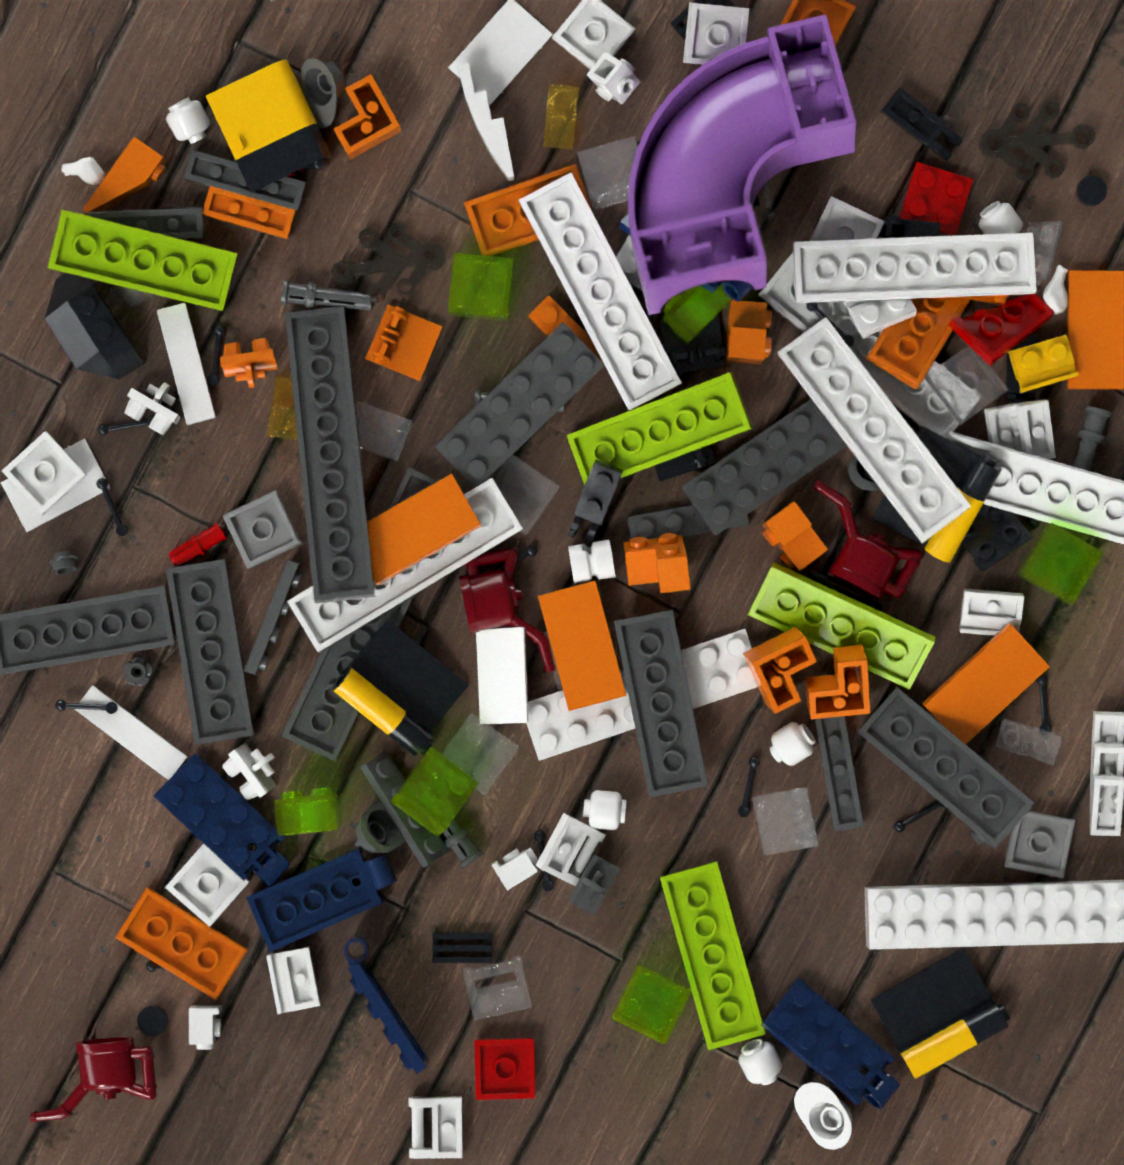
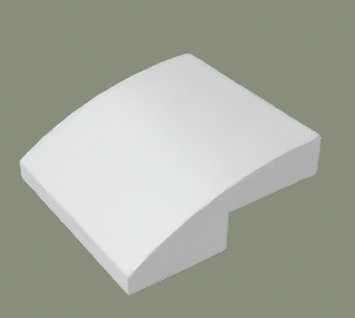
(1022, 427)

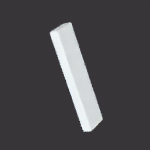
(186, 364)
(133, 735)

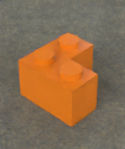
(374, 119)
(747, 332)
(794, 537)
(657, 561)
(775, 662)
(843, 692)

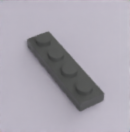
(226, 175)
(173, 222)
(680, 521)
(269, 630)
(839, 773)
(385, 781)

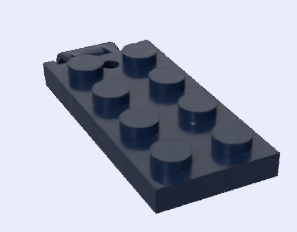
(223, 821)
(320, 897)
(381, 1007)
(832, 1045)

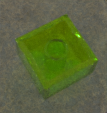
(480, 286)
(694, 311)
(1060, 563)
(434, 792)
(307, 812)
(651, 1003)

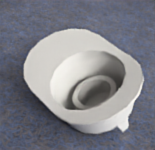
(824, 1115)

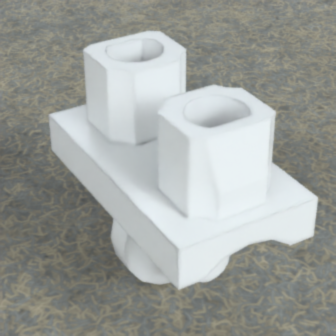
(139, 403)
(254, 768)

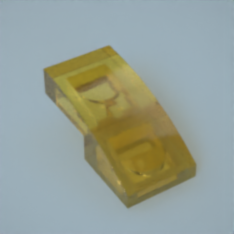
(561, 116)
(282, 412)

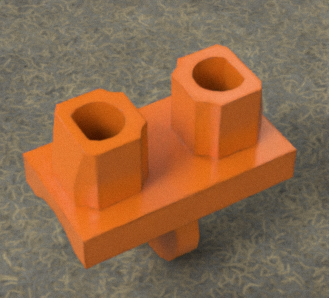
(248, 365)

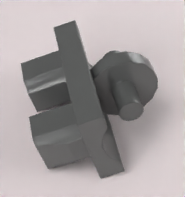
(593, 884)

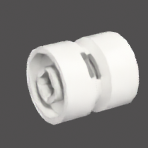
(591, 561)

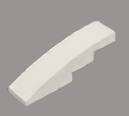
(491, 131)
(1106, 773)

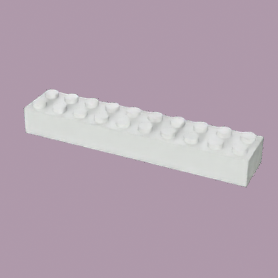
(994, 914)

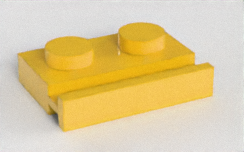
(1043, 363)

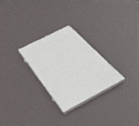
(502, 49)
(82, 492)
(502, 675)

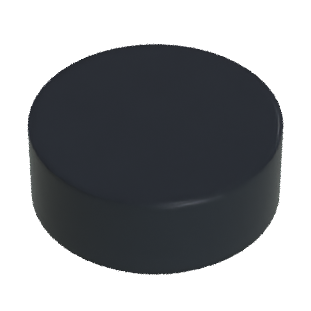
(1091, 190)
(152, 1020)

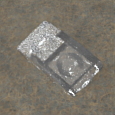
(1029, 741)

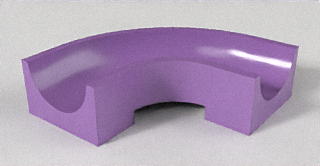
(718, 145)

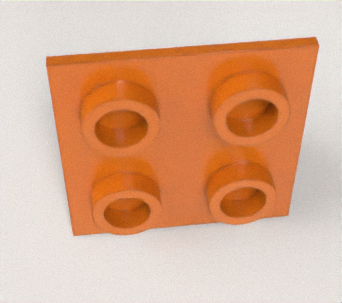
(403, 342)

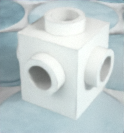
(613, 78)

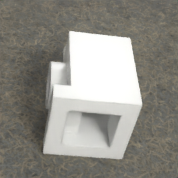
(516, 867)
(204, 1025)

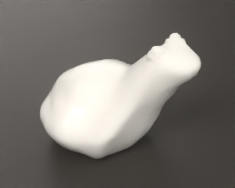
(86, 169)
(1055, 292)

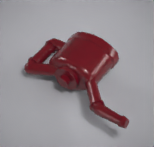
(869, 560)
(492, 598)
(108, 1069)

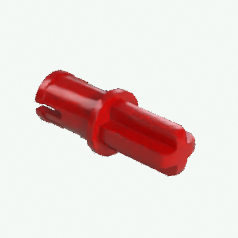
(197, 545)

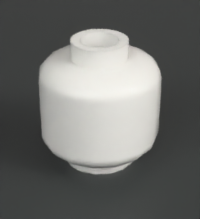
(188, 120)
(1000, 219)
(792, 743)
(605, 809)
(760, 1062)

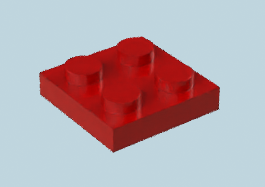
(936, 197)
(504, 1068)

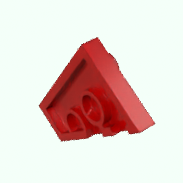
(1002, 328)

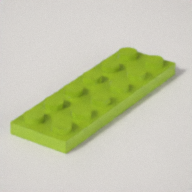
(141, 260)
(663, 428)
(836, 620)
(712, 955)

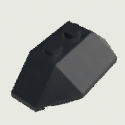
(89, 329)

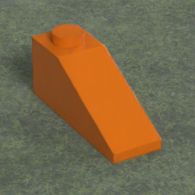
(130, 173)

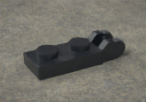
(919, 122)
(595, 498)

